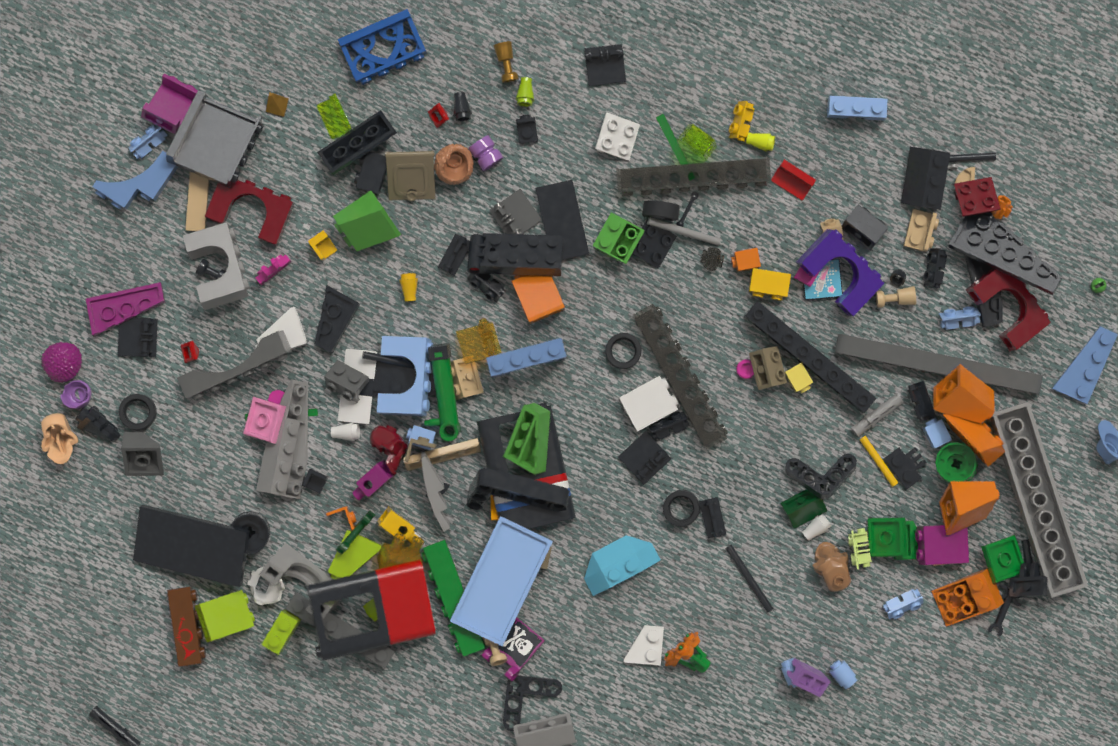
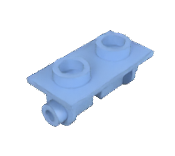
(141, 145)
(951, 318)
(897, 608)

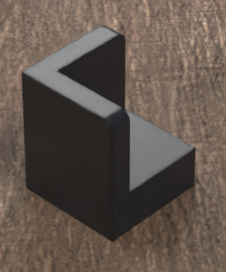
(315, 480)

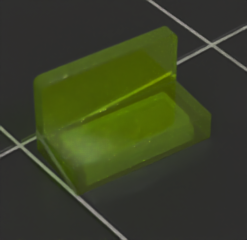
(334, 117)

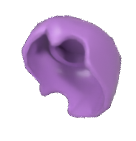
(68, 396)

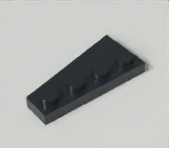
(992, 310)

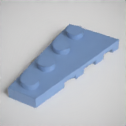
(1086, 368)

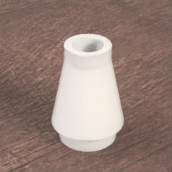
(347, 431)
(817, 527)

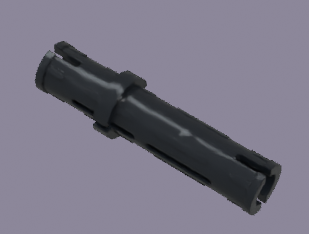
(113, 727)

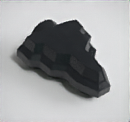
(96, 424)

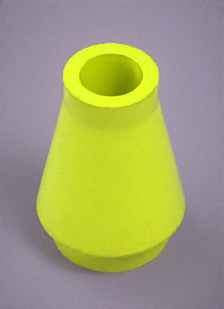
(761, 140)

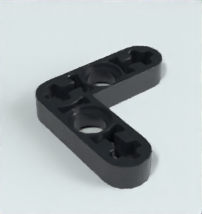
(819, 480)
(524, 689)

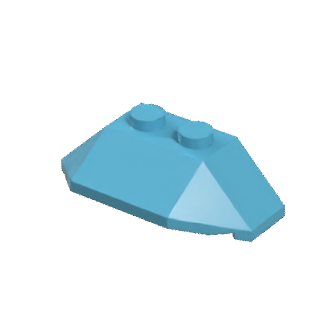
(619, 562)

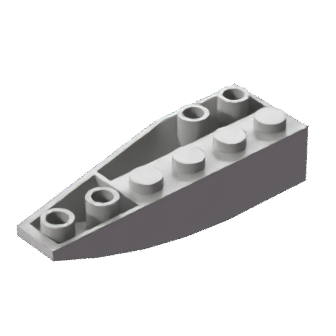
(286, 461)

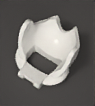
(273, 592)

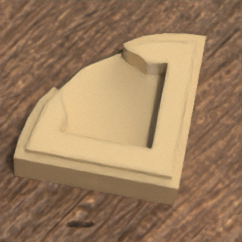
(966, 175)

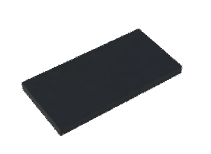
(191, 545)

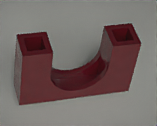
(277, 207)
(1031, 317)

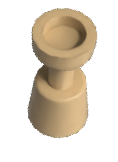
(904, 296)
(497, 658)

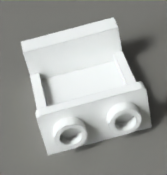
(649, 403)

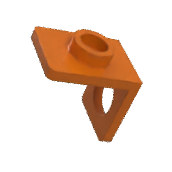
(350, 515)

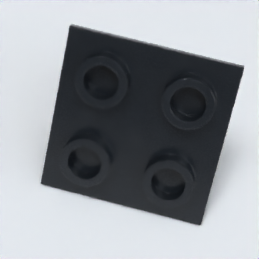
(605, 65)
(654, 244)
(138, 337)
(644, 457)

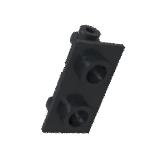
(454, 254)
(932, 276)
(492, 290)
(919, 395)
(676, 421)
(712, 517)

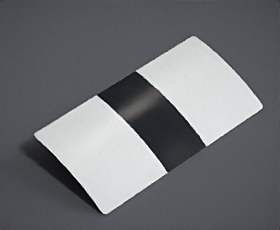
(349, 410)

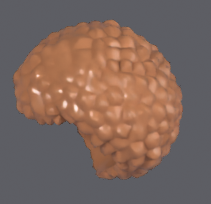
(453, 164)

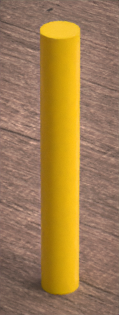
(878, 460)

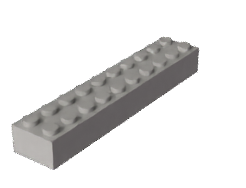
(1038, 499)

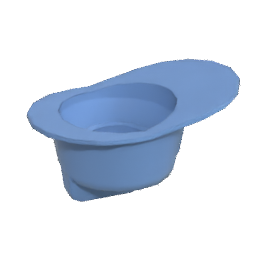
(1108, 443)

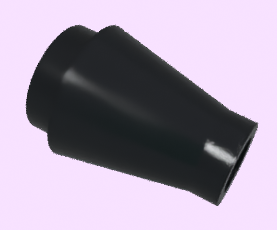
(461, 107)

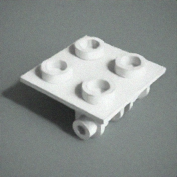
(617, 136)

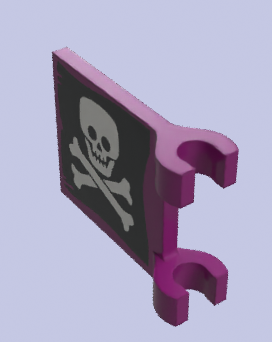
(518, 648)

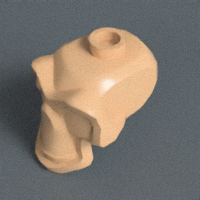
(57, 438)

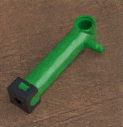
(445, 394)

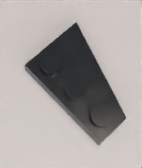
(335, 318)

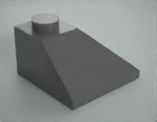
(141, 455)

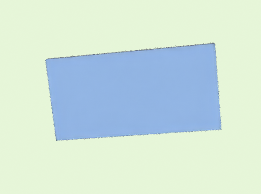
(501, 581)

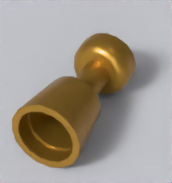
(505, 54)

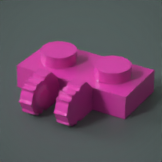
(277, 265)

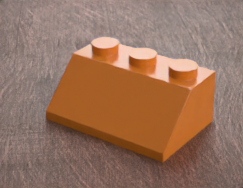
(977, 437)

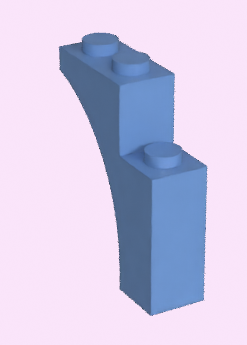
(149, 182)

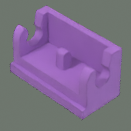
(808, 678)

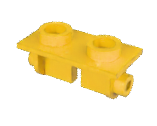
(743, 112)

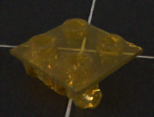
(478, 342)

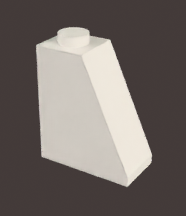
(292, 327)

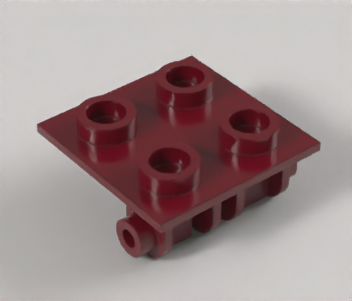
(977, 196)

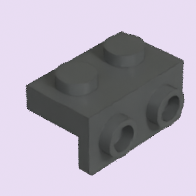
(345, 381)

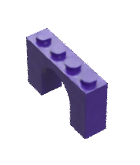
(864, 280)

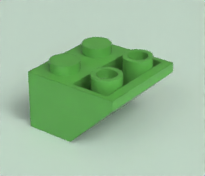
(618, 238)

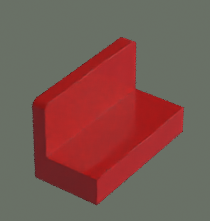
(793, 180)

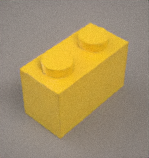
(769, 283)

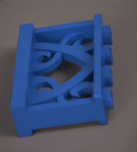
(395, 23)

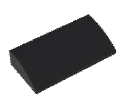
(356, 142)

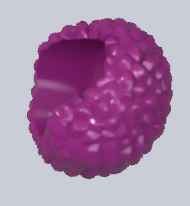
(61, 361)

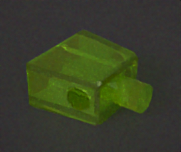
(697, 141)

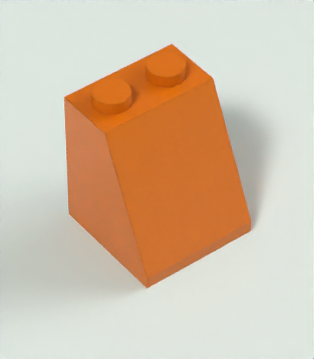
(537, 296)
(964, 396)
(967, 503)

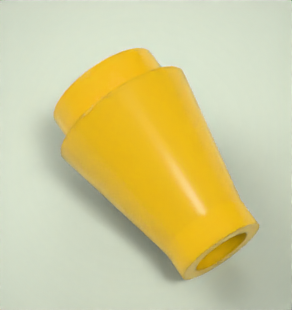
(409, 286)

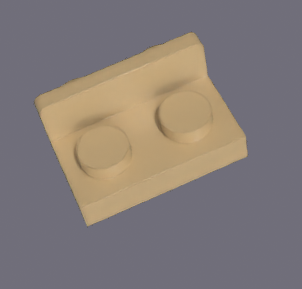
(920, 230)
(465, 379)

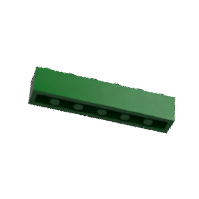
(451, 591)

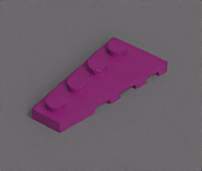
(117, 307)

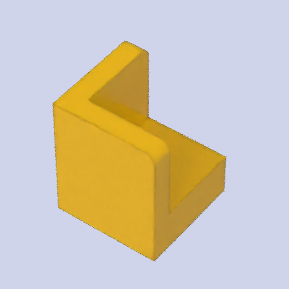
(322, 245)

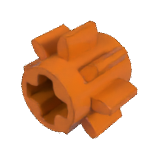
(1005, 206)

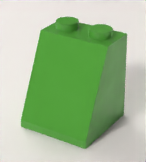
(365, 223)

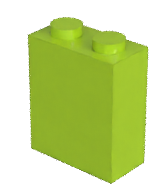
(225, 615)
(281, 631)

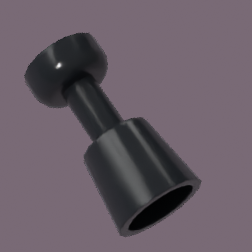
(204, 268)

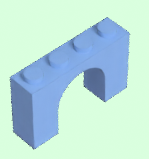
(415, 400)

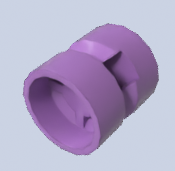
(484, 151)

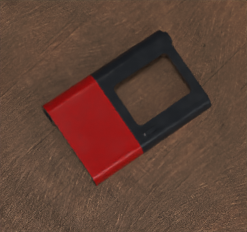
(399, 602)

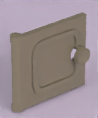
(409, 172)

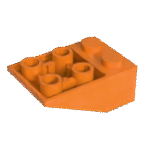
(967, 597)

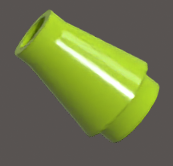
(525, 92)

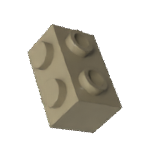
(770, 370)

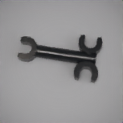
(1003, 610)

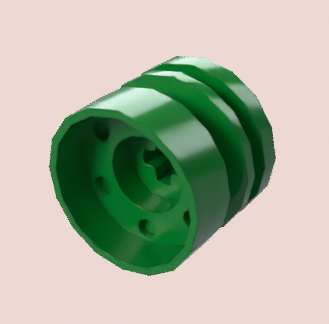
(961, 453)

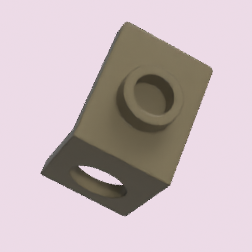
(421, 441)

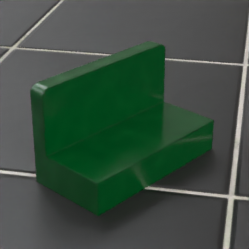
(803, 508)

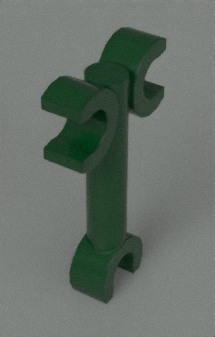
(364, 521)

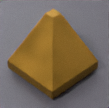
(277, 104)

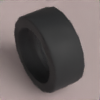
(660, 210)
(623, 336)
(137, 426)
(696, 508)

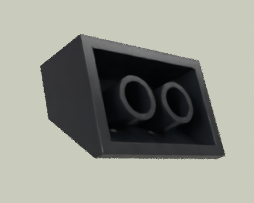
(925, 177)

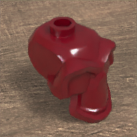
(390, 443)

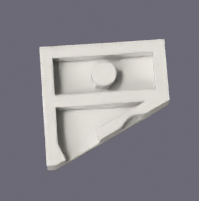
(647, 646)

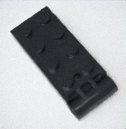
(515, 254)

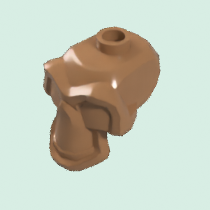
(832, 566)

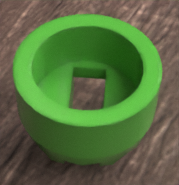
(1096, 281)

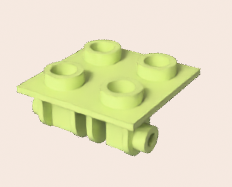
(857, 558)

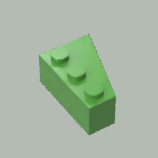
(530, 439)

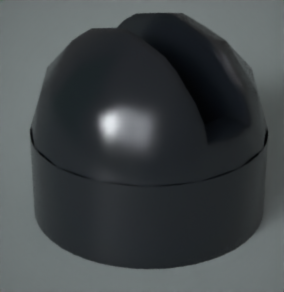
(898, 282)

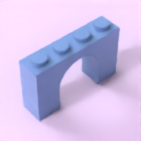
(525, 357)

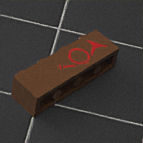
(185, 626)

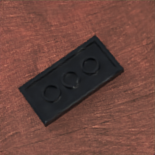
(562, 217)

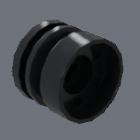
(259, 525)

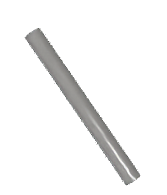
(684, 231)

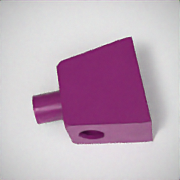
(378, 475)

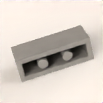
(546, 732)

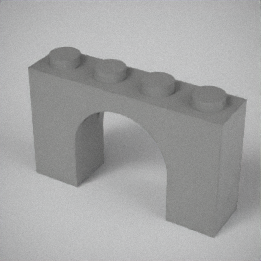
(232, 284)
(291, 563)

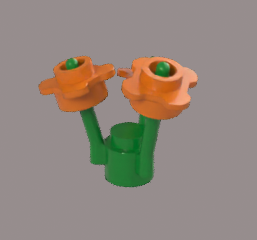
(685, 651)

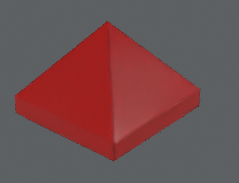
(443, 113)
(194, 350)

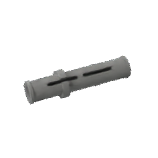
(871, 419)

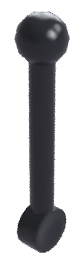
(694, 195)

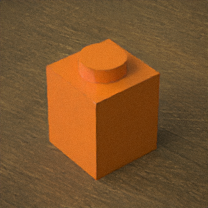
(746, 259)

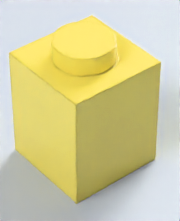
(799, 378)

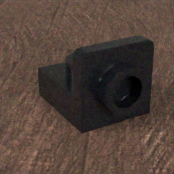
(526, 129)

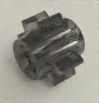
(712, 258)

